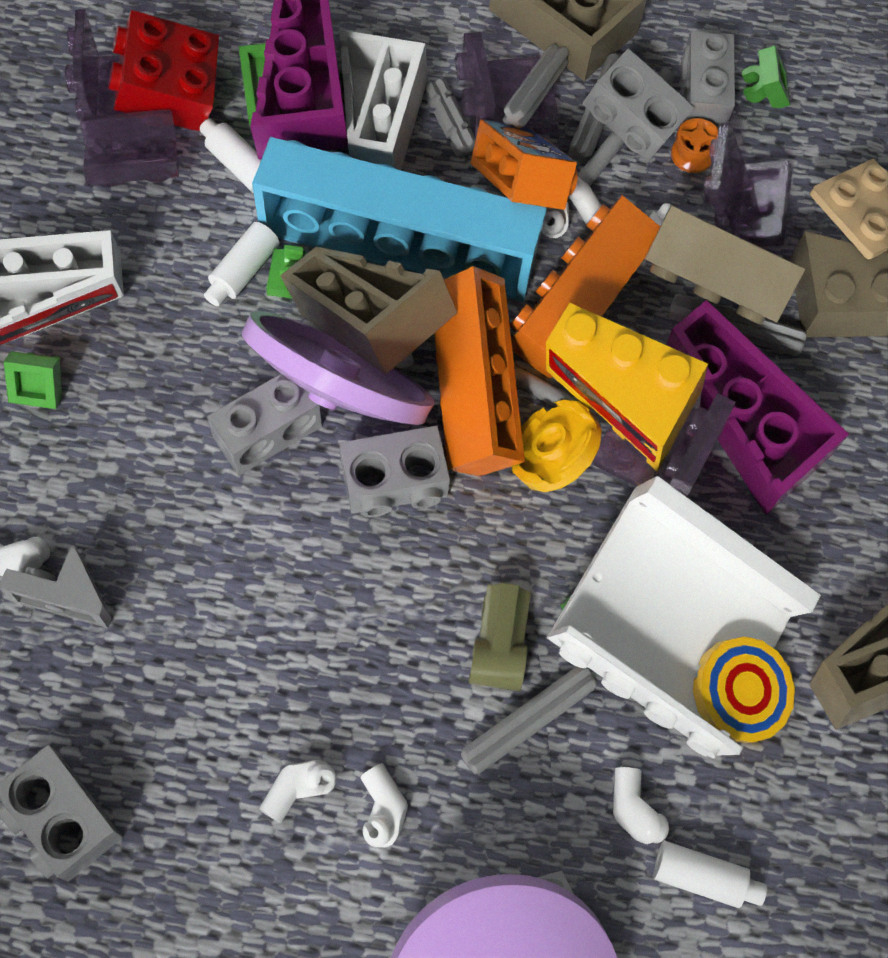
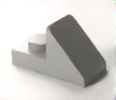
(70, 596)

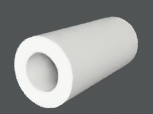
(231, 150)
(241, 263)
(707, 876)

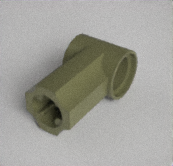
(500, 648)

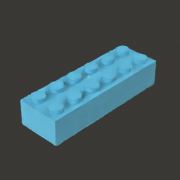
(394, 215)

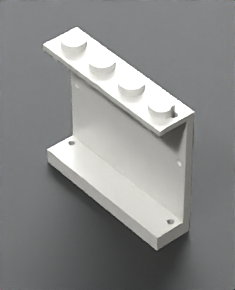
(663, 596)

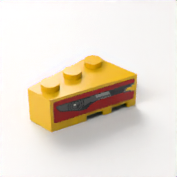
(626, 379)

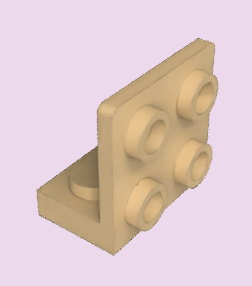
(858, 206)

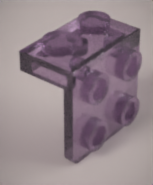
(494, 82)
(747, 197)

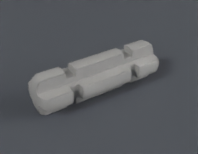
(450, 117)

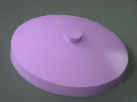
(334, 372)
(505, 920)

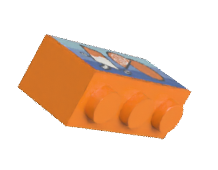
(524, 165)

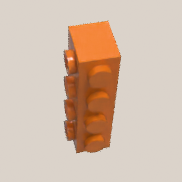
(590, 279)
(478, 377)

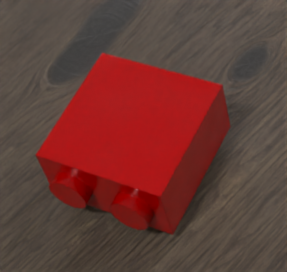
(164, 69)

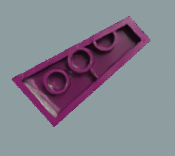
(300, 80)
(775, 427)

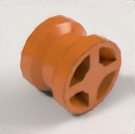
(699, 134)

